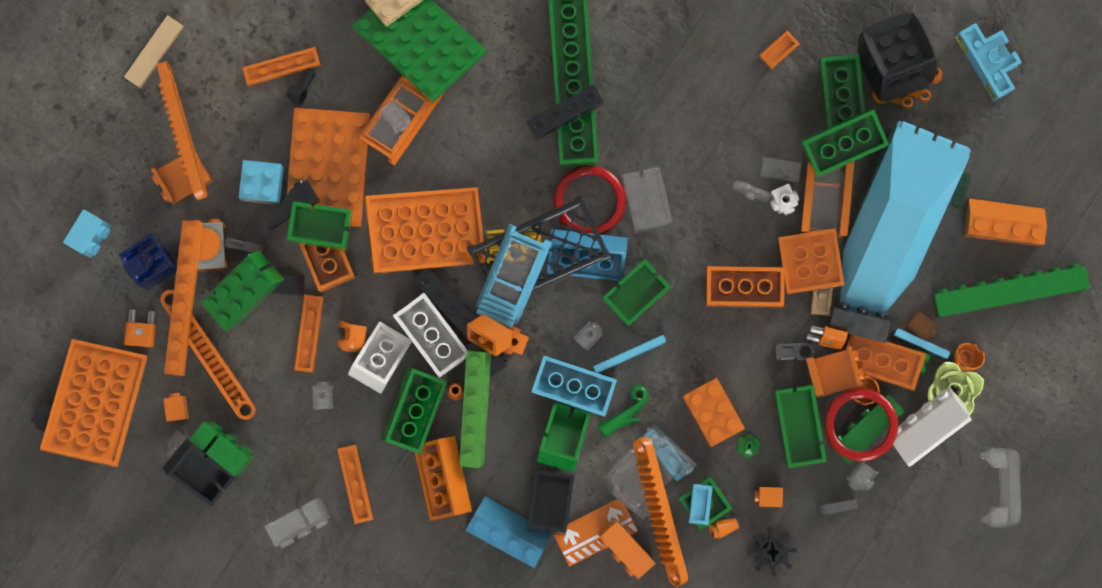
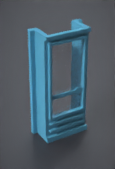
(512, 277)

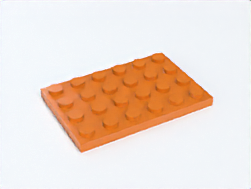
(330, 158)
(423, 229)
(94, 403)

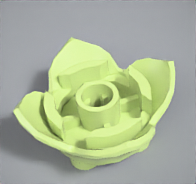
(967, 382)

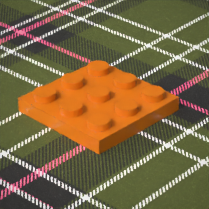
(811, 261)

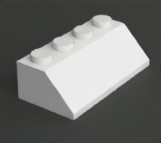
(930, 426)

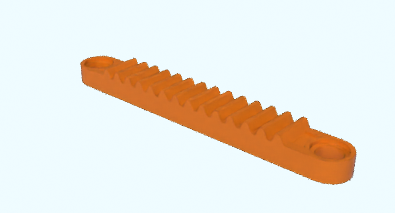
(181, 130)
(215, 365)
(660, 511)

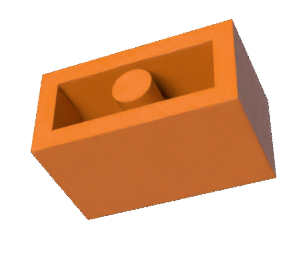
(489, 335)

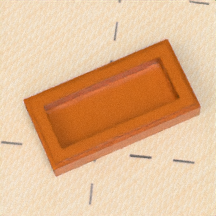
(779, 50)

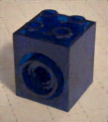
(148, 262)

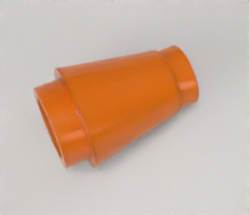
(459, 395)
(721, 528)

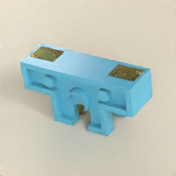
(989, 59)

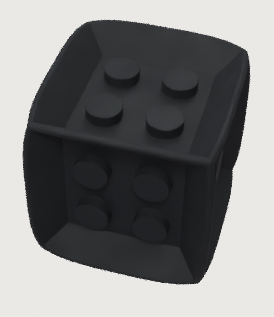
(897, 56)

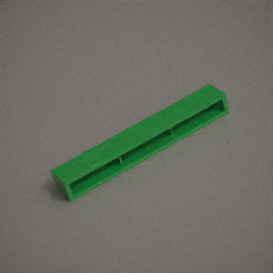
(1010, 291)

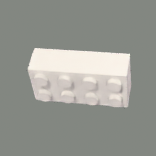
(431, 335)

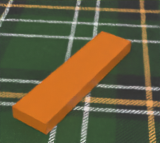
(281, 66)
(308, 333)
(355, 484)

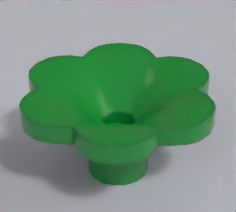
(743, 443)

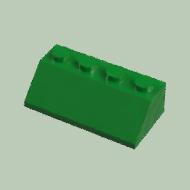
(413, 410)

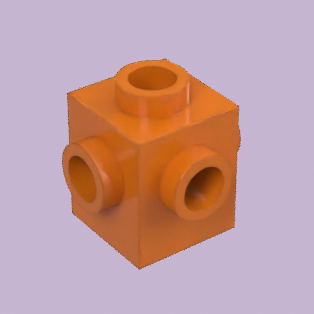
(518, 342)

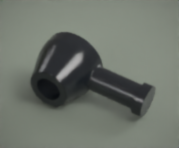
(298, 94)

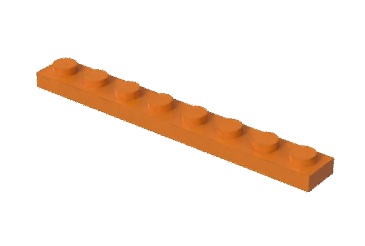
(183, 298)

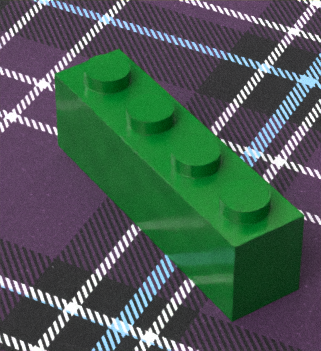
(867, 429)

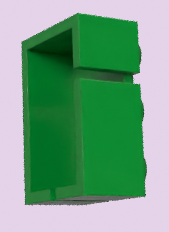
(321, 227)
(636, 293)
(563, 437)
(222, 448)

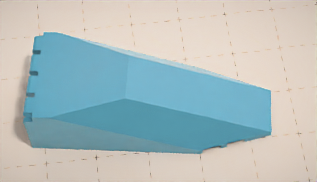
(899, 215)

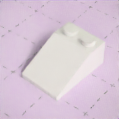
(379, 357)

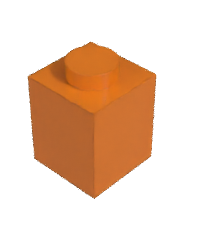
(175, 407)
(769, 497)

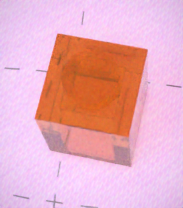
(921, 326)

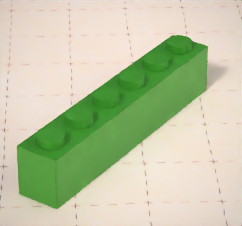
(475, 408)

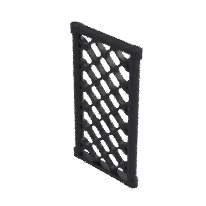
(578, 202)

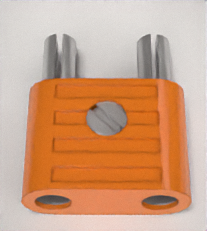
(140, 333)
(828, 337)

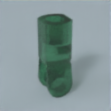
(961, 190)

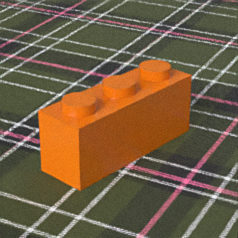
(625, 548)

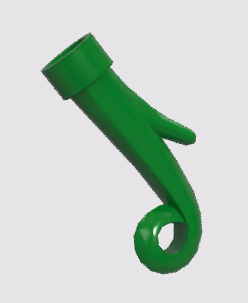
(625, 417)

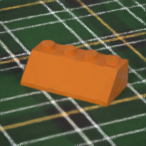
(1005, 222)
(443, 479)

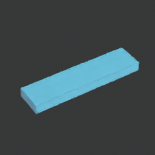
(629, 354)

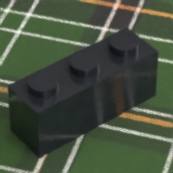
(860, 321)

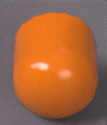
(354, 337)

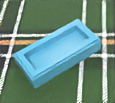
(700, 504)

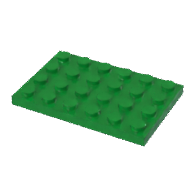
(423, 46)

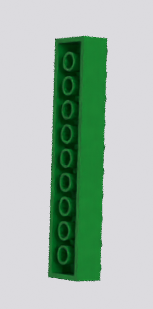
(571, 75)

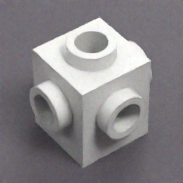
(784, 192)

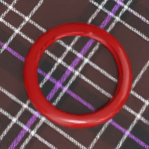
(597, 171)
(868, 394)

